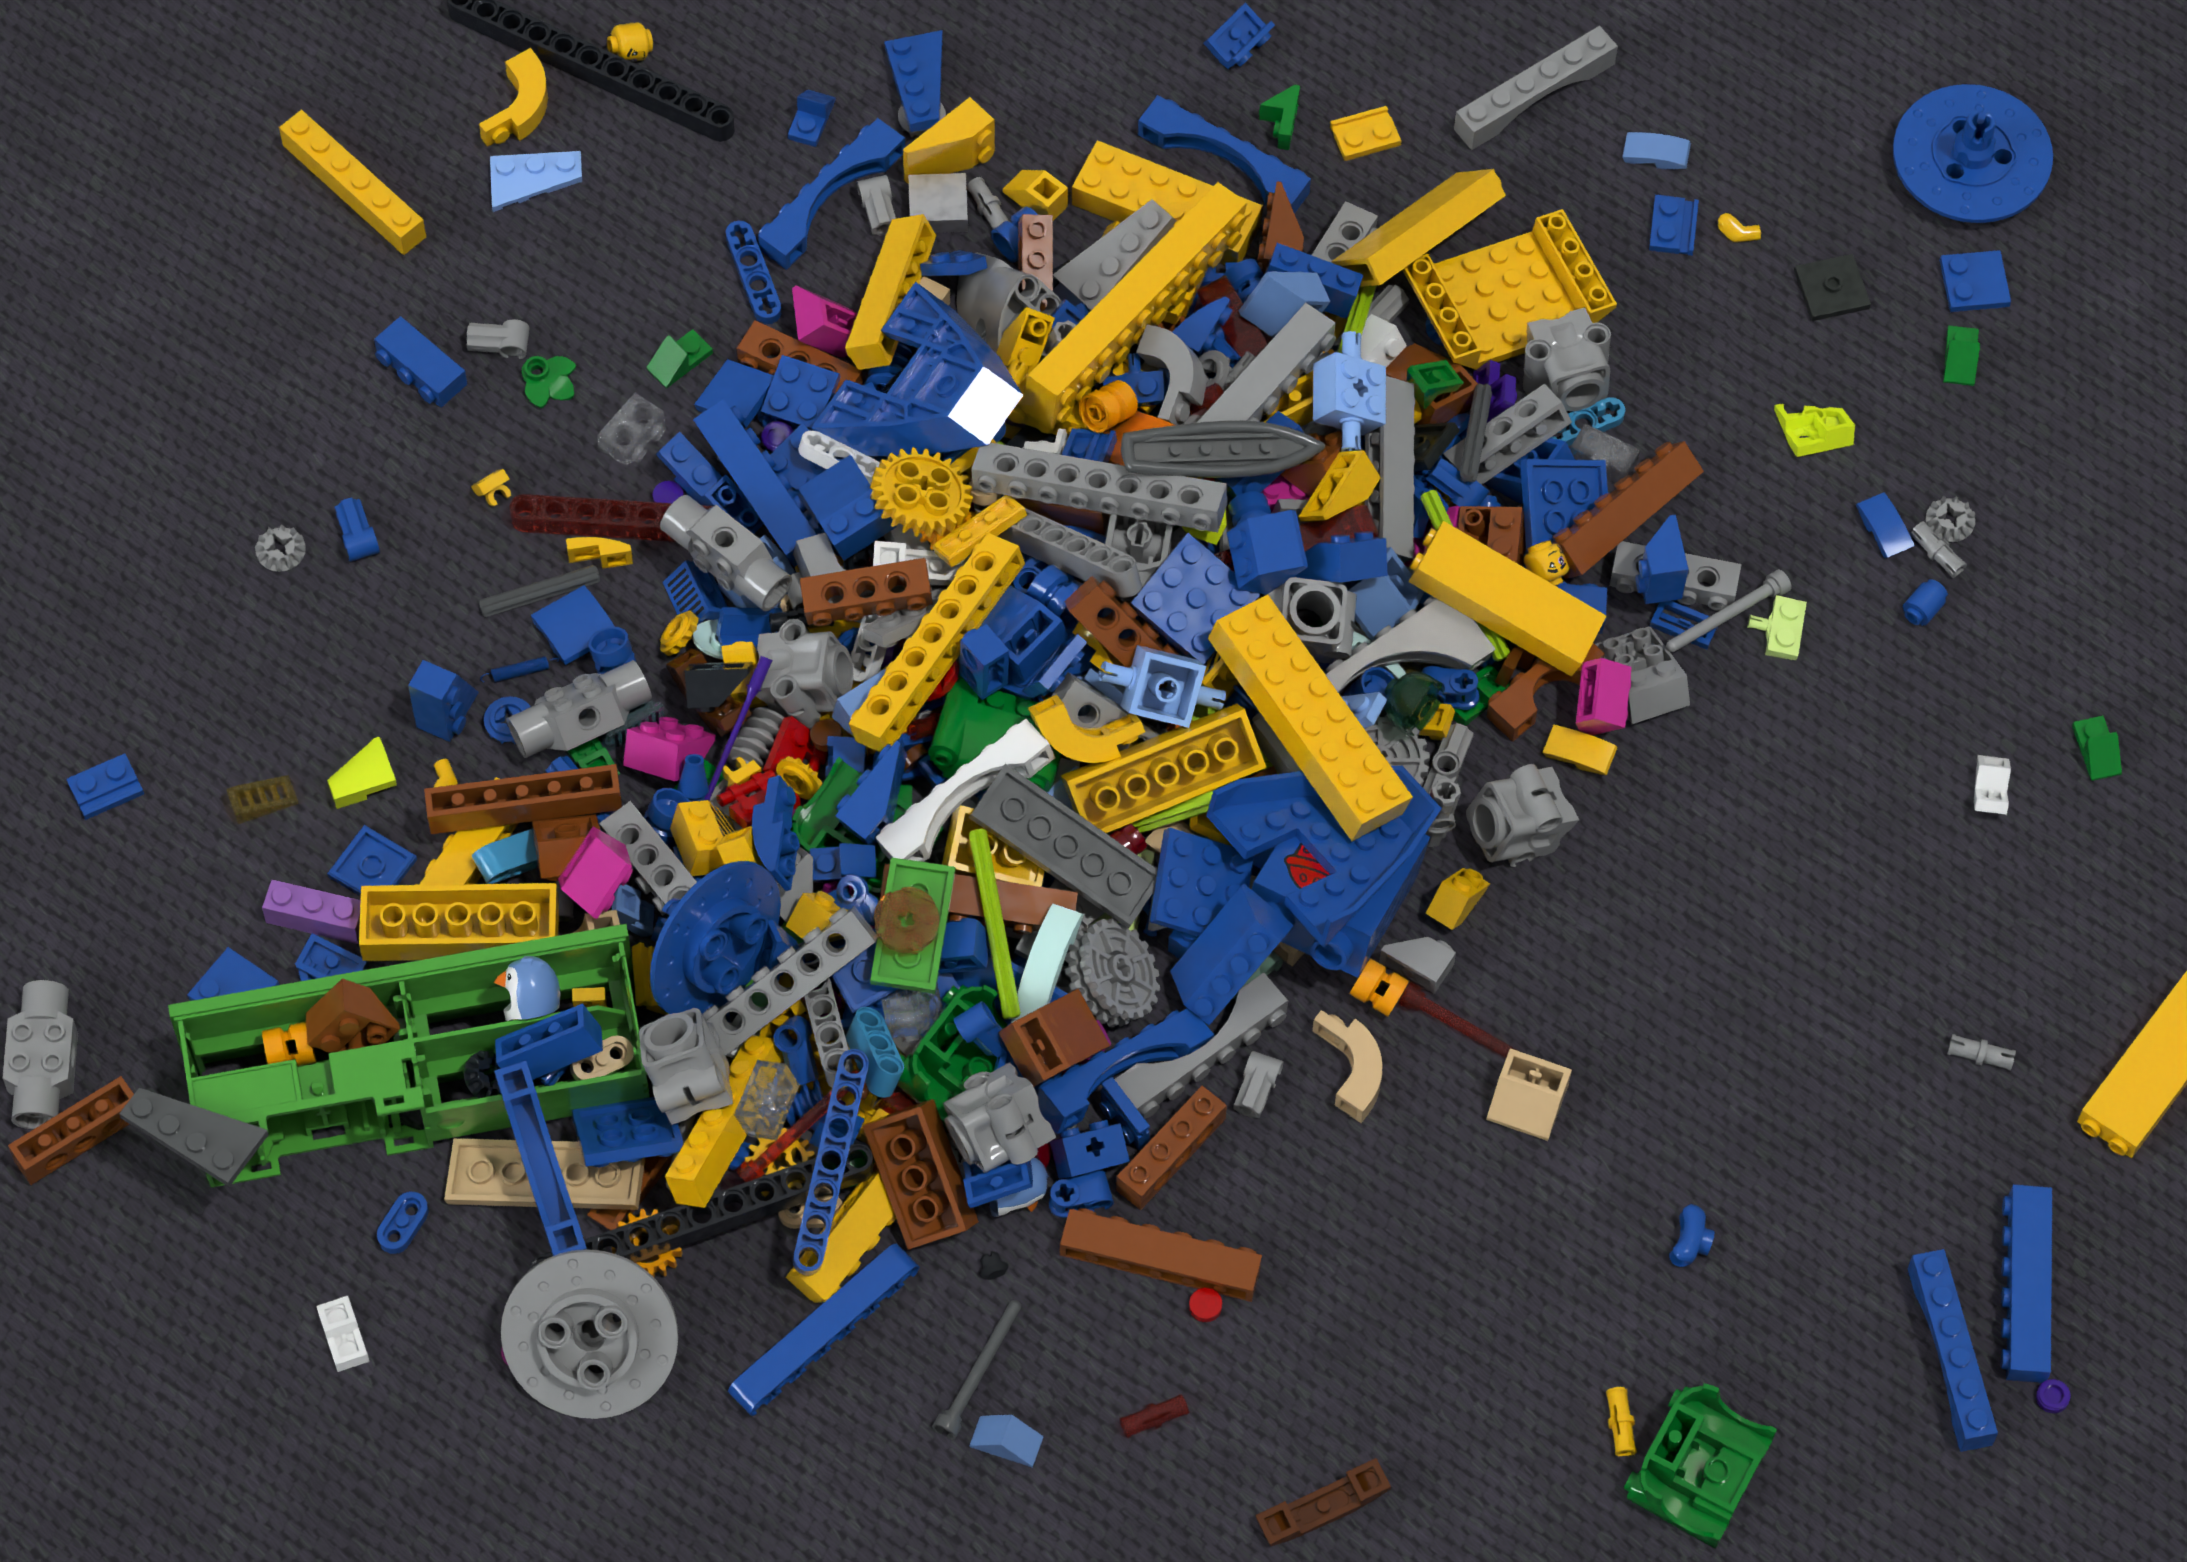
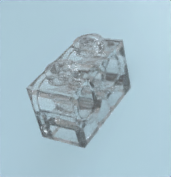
(625, 428)
(911, 1013)

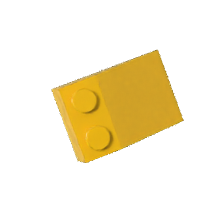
(953, 143)
(1007, 862)

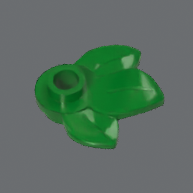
(551, 382)

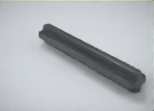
(1475, 433)
(539, 590)

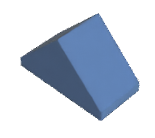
(1007, 1438)

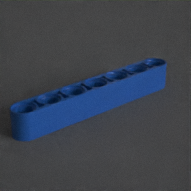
(830, 1145)
(822, 1328)

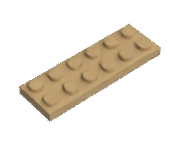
(494, 1175)

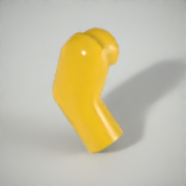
(1736, 231)
(445, 773)

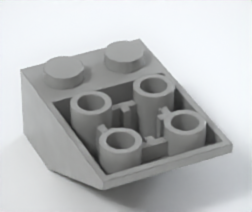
(1656, 676)

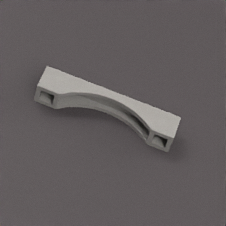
(1497, 108)
(1255, 1008)

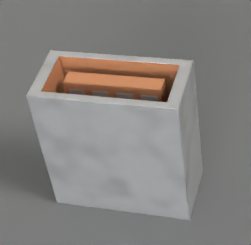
(941, 200)

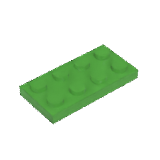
(918, 970)

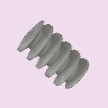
(756, 737)

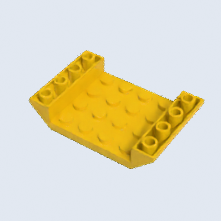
(1491, 293)

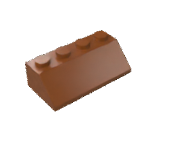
(920, 1174)

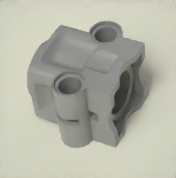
(1569, 359)
(1331, 603)
(805, 672)
(1521, 815)
(685, 1065)
(997, 1119)

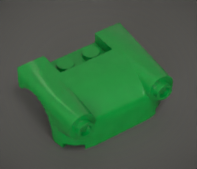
(973, 723)
(819, 828)
(943, 1057)
(1699, 1464)

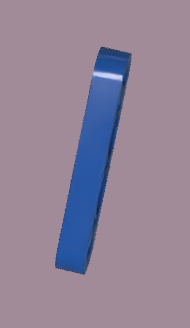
(755, 272)

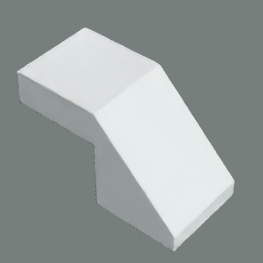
(1992, 784)

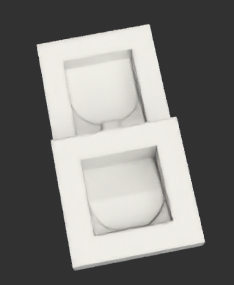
(342, 1333)

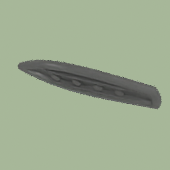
(1217, 449)

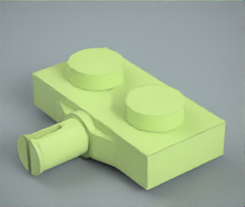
(1782, 627)

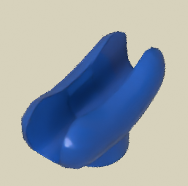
(1693, 1237)

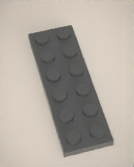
(1066, 845)

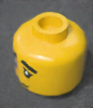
(630, 41)
(1547, 561)

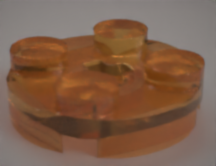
(900, 903)

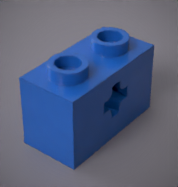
(1106, 1144)

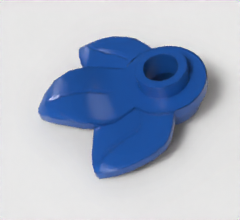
(861, 899)

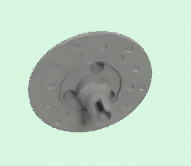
(581, 1294)

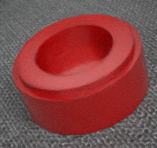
(1205, 1304)

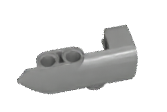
(992, 300)

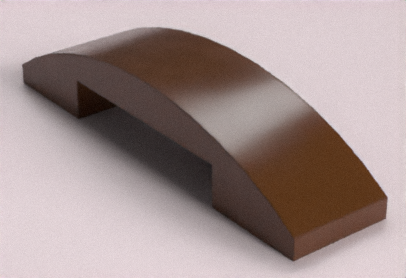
(1324, 1505)

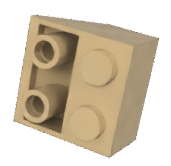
(1529, 1094)

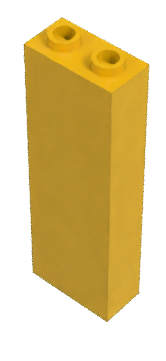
(1422, 226)
(1506, 598)
(2143, 1079)

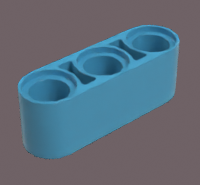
(507, 857)
(871, 1035)

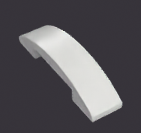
(939, 571)

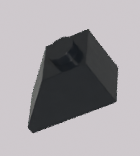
(713, 682)

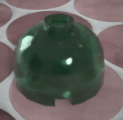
(1412, 701)

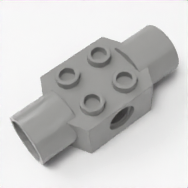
(1143, 540)
(726, 551)
(580, 710)
(40, 1053)

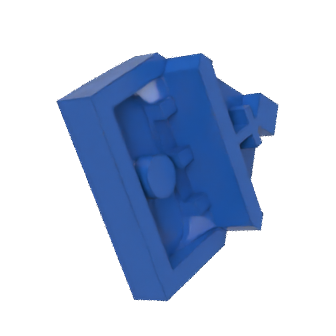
(326, 959)

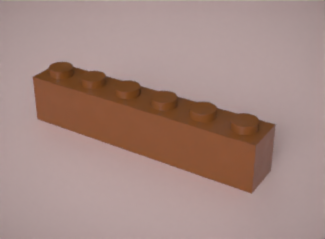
(1627, 506)
(523, 799)
(1021, 904)
(1160, 1254)

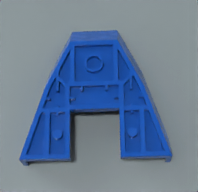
(944, 399)
(1282, 806)

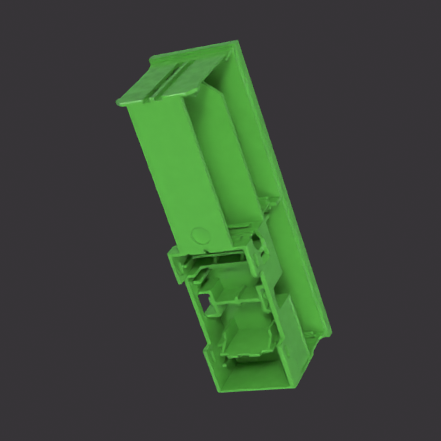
(403, 1075)

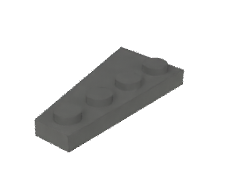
(200, 1136)

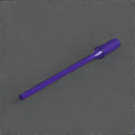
(753, 689)

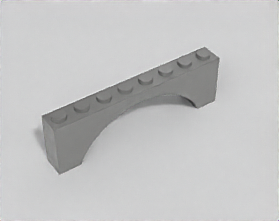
(1429, 636)

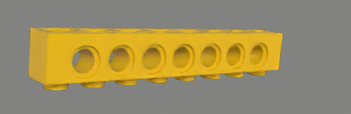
(936, 643)

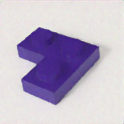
(1502, 388)

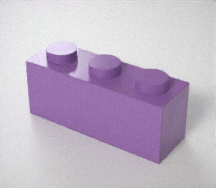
(312, 911)

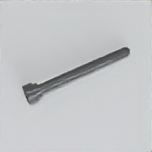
(951, 1419)

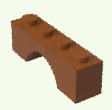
(1514, 708)

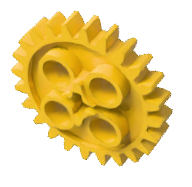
(921, 492)

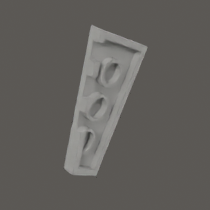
(1115, 254)
(894, 627)

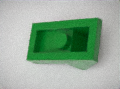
(1282, 111)
(1961, 355)
(678, 357)
(1431, 380)
(2098, 747)

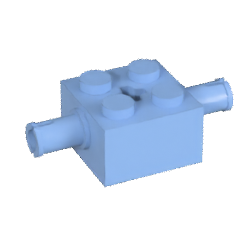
(1349, 392)
(1169, 704)

